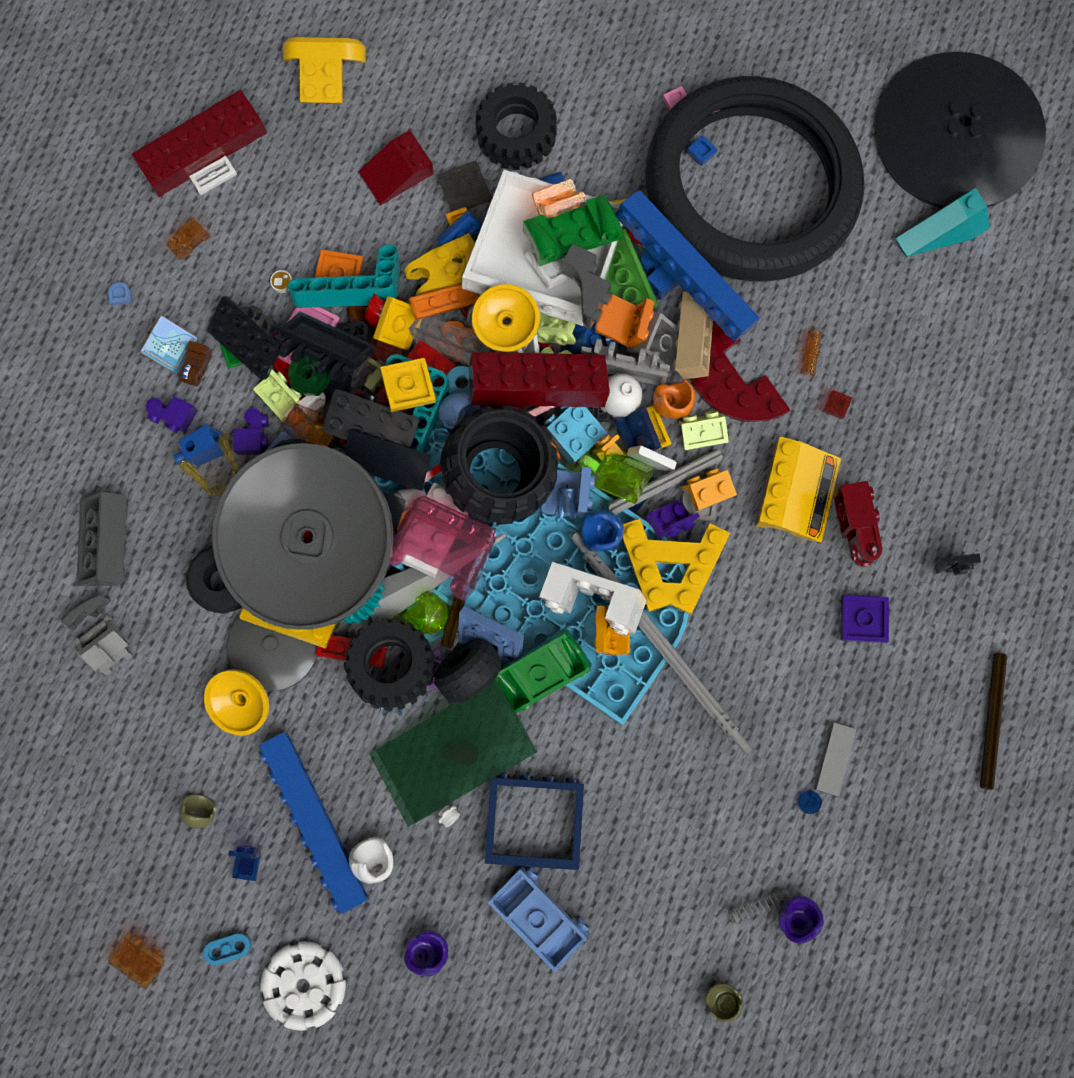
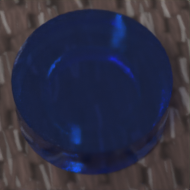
(809, 802)

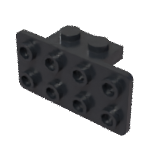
(246, 335)
(369, 417)

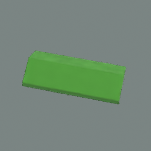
(627, 274)

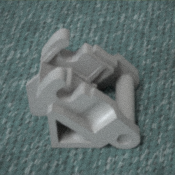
(106, 648)

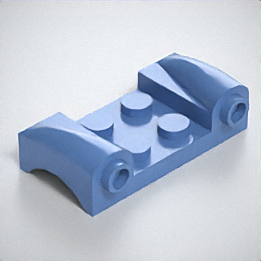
(539, 918)

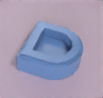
(119, 294)

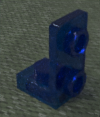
(246, 862)

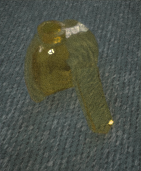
(215, 489)

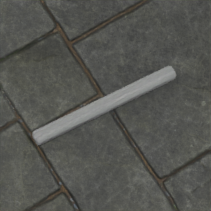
(669, 480)

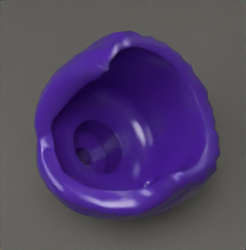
(805, 916)
(431, 949)

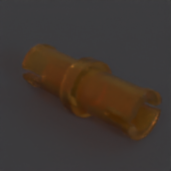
(811, 353)

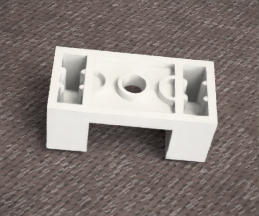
(563, 586)

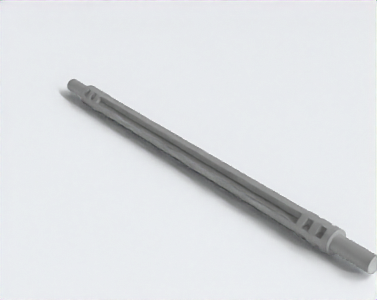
(671, 655)

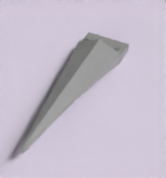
(402, 592)

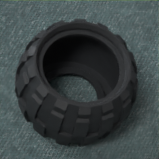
(517, 435)

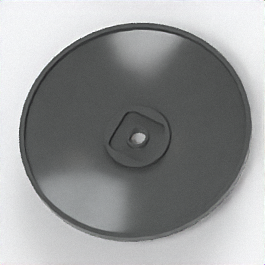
(263, 527)

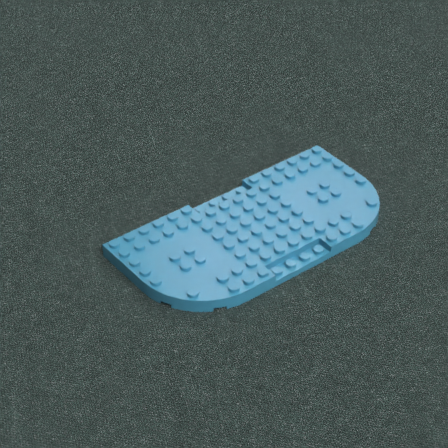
(518, 571)

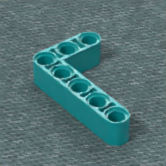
(350, 289)
(422, 412)

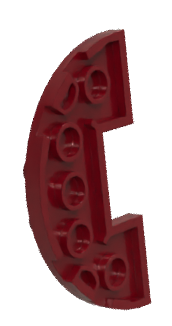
(728, 392)

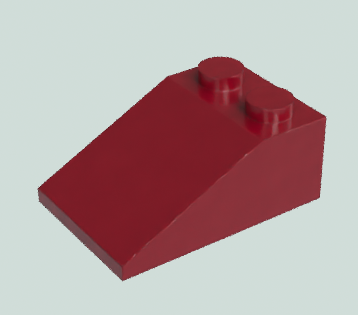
(396, 168)

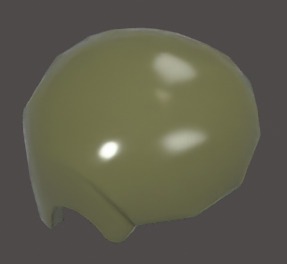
(189, 808)
(731, 1005)

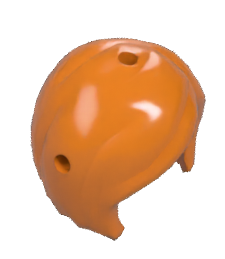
(682, 403)

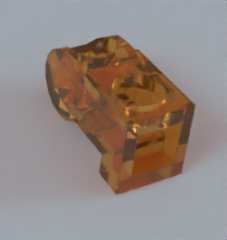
(187, 239)

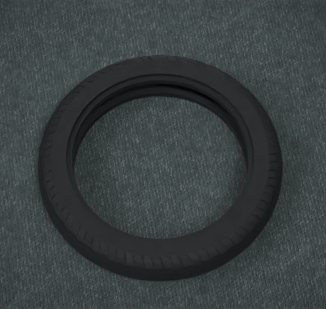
(786, 105)

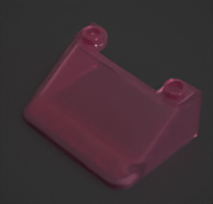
(445, 542)

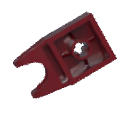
(859, 521)

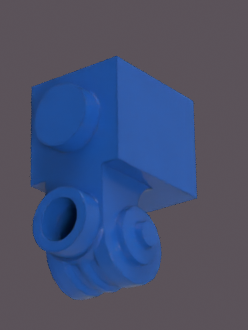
(660, 279)

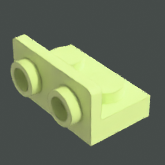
(555, 330)
(703, 430)

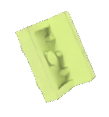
(277, 394)

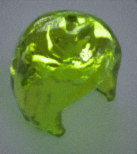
(428, 614)

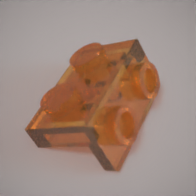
(557, 197)
(137, 961)

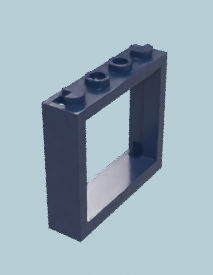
(528, 861)

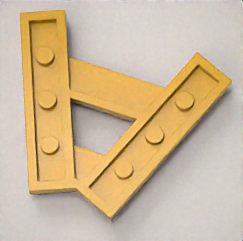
(699, 556)

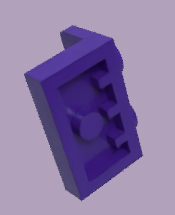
(671, 519)

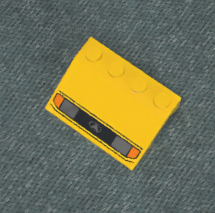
(799, 490)

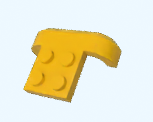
(322, 65)

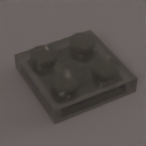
(464, 187)

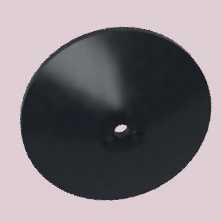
(940, 158)

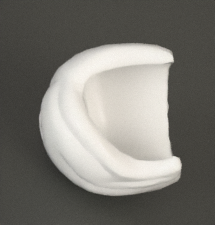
(371, 860)

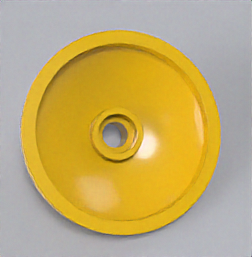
(501, 303)
(228, 708)

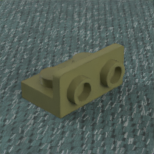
(374, 380)

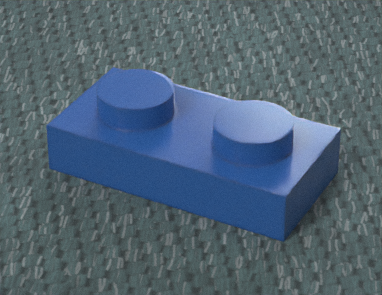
(465, 224)

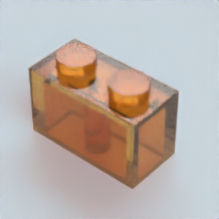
(308, 425)

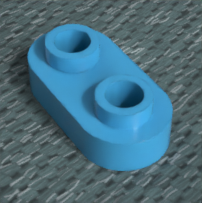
(228, 949)

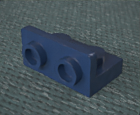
(637, 430)

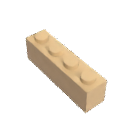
(693, 339)

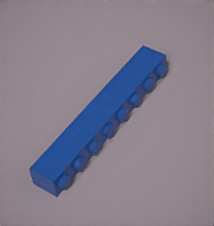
(686, 266)
(313, 821)

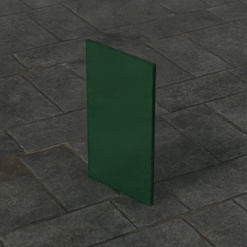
(452, 753)

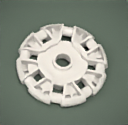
(289, 993)

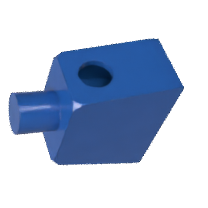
(199, 446)

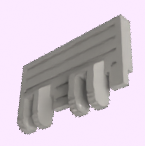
(643, 371)

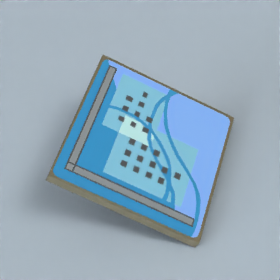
(167, 344)

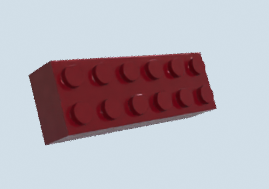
(199, 142)
(538, 379)

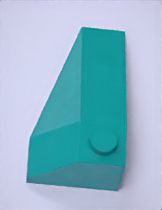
(952, 224)

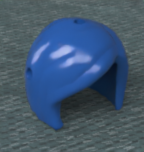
(601, 530)

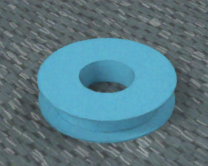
(454, 375)

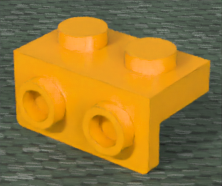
(711, 489)
(607, 640)

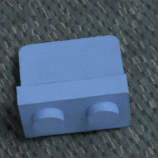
(578, 481)

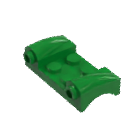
(585, 227)
(543, 670)

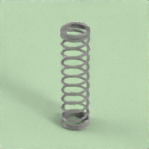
(733, 910)

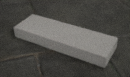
(835, 759)

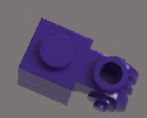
(177, 415)
(252, 440)

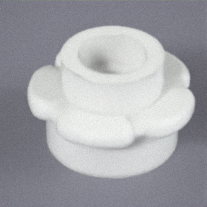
(448, 815)

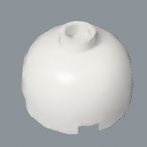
(624, 395)

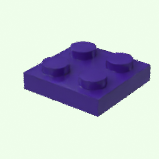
(864, 619)

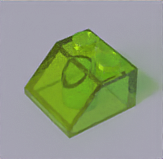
(622, 476)

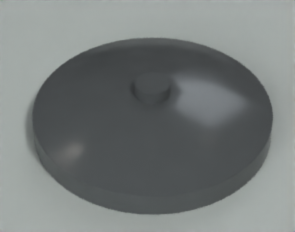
(269, 655)

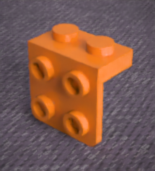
(625, 321)

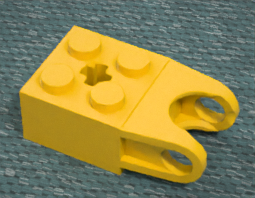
(442, 265)

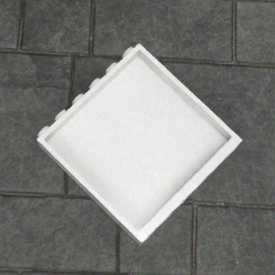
(502, 250)

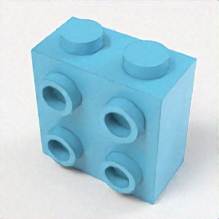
(574, 431)

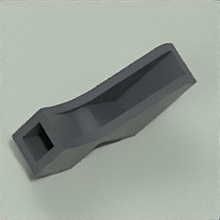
(595, 291)

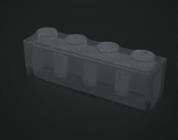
(447, 339)

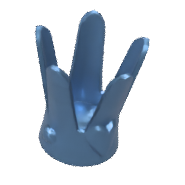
(566, 502)

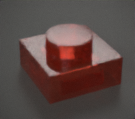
(837, 404)

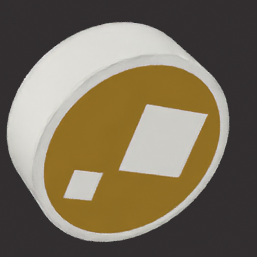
(280, 281)

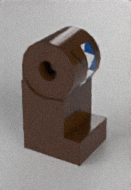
(195, 363)

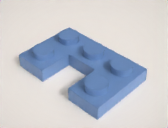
(476, 626)

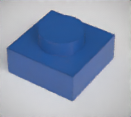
(702, 150)

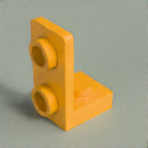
(606, 445)

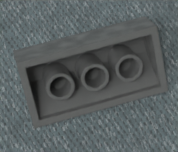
(102, 540)

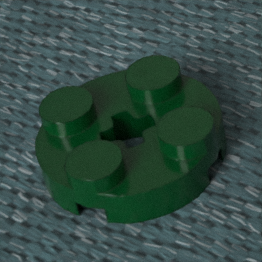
(312, 385)

